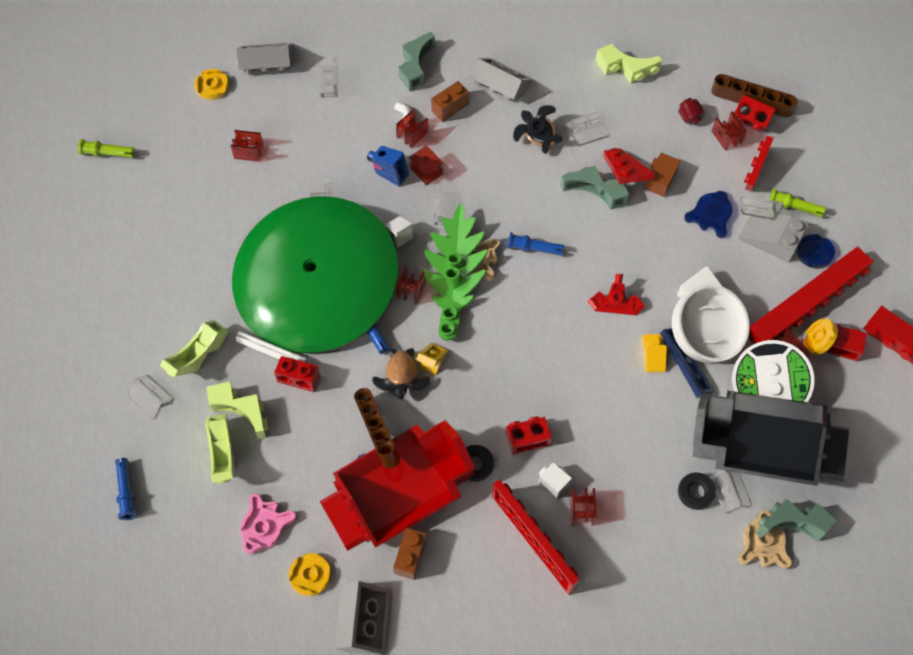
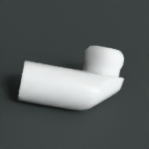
(402, 108)

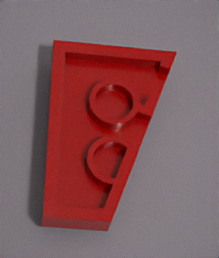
(757, 163)
(625, 167)

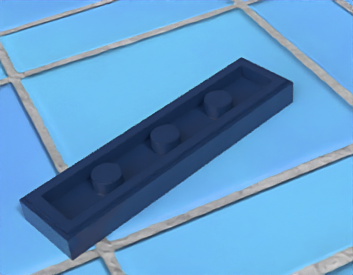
(687, 365)

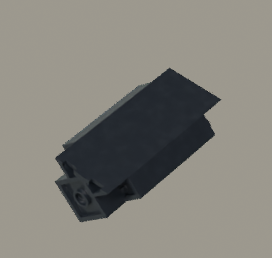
(770, 437)

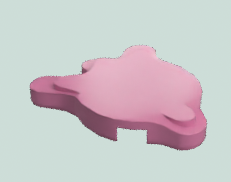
(263, 524)

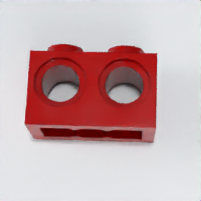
(756, 109)
(297, 373)
(530, 440)

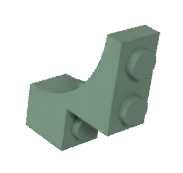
(413, 52)
(590, 180)
(811, 521)

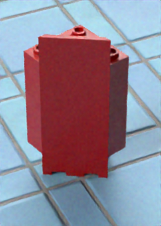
(382, 501)

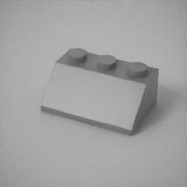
(264, 57)
(500, 78)
(362, 618)

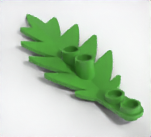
(455, 269)

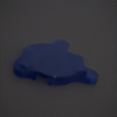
(711, 211)

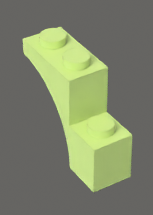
(634, 69)
(191, 357)
(225, 398)
(220, 448)

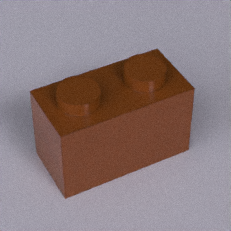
(450, 101)
(665, 170)
(409, 553)

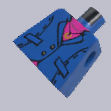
(389, 164)

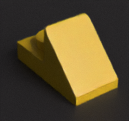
(654, 353)
(431, 358)

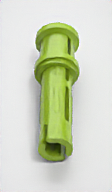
(97, 148)
(795, 203)

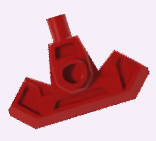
(616, 300)

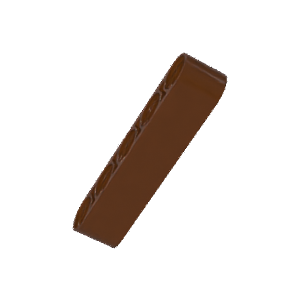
(734, 88)
(377, 428)

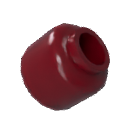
(691, 111)

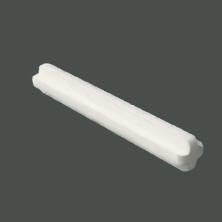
(266, 347)

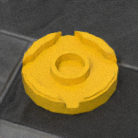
(212, 84)
(820, 336)
(310, 574)

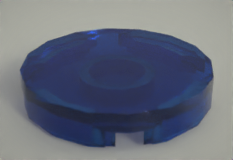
(815, 251)

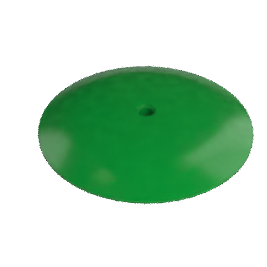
(319, 307)

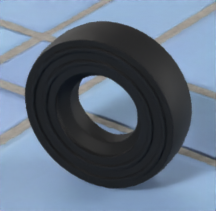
(485, 454)
(705, 482)

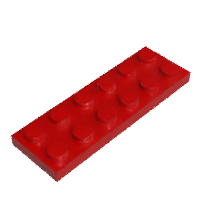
(538, 541)

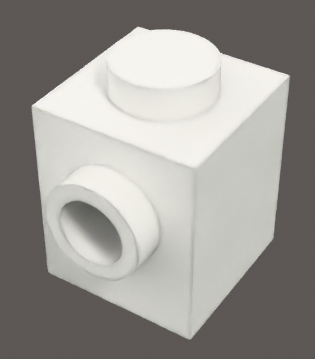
(400, 231)
(554, 479)

